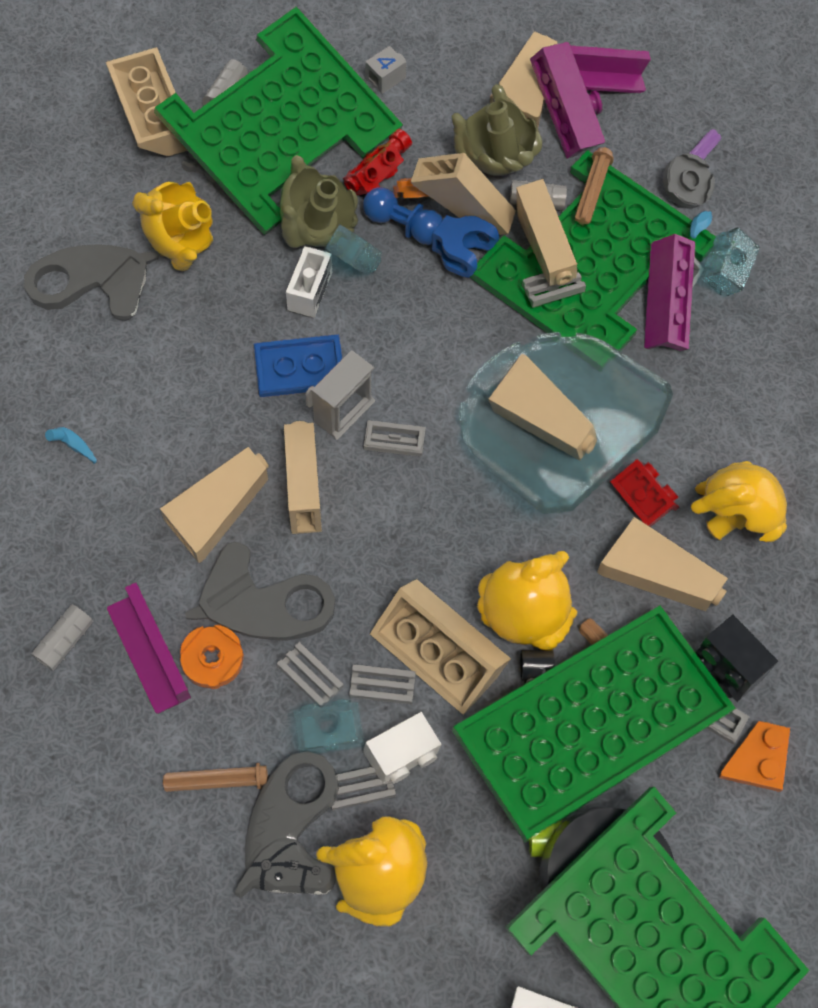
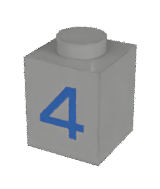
(385, 69)

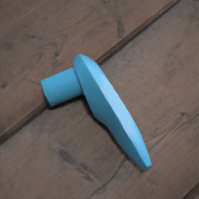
(700, 223)
(72, 440)

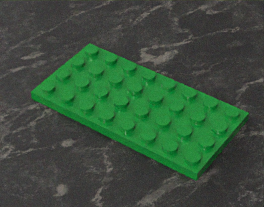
(592, 722)

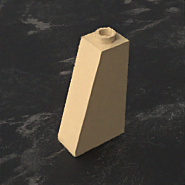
(521, 82)
(463, 189)
(545, 233)
(542, 409)
(302, 478)
(214, 503)
(662, 568)

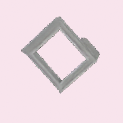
(327, 397)

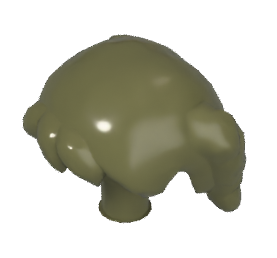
(497, 136)
(314, 206)

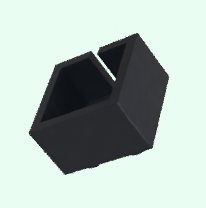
(735, 658)

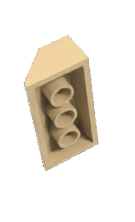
(141, 86)
(439, 645)

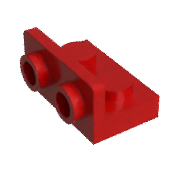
(644, 492)

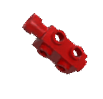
(381, 166)

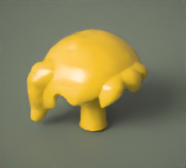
(175, 222)
(743, 498)
(528, 601)
(379, 871)

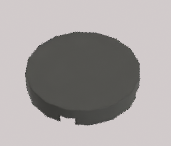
(688, 180)

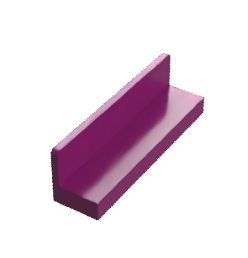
(611, 68)
(567, 99)
(670, 293)
(148, 651)

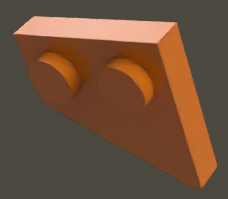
(760, 758)

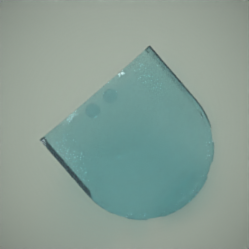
(603, 383)

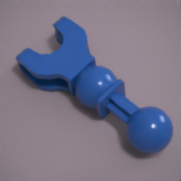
(448, 236)

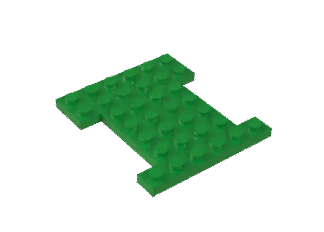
(286, 107)
(609, 255)
(650, 929)

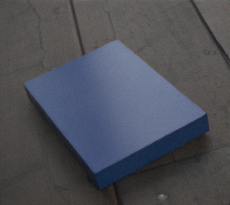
(295, 363)

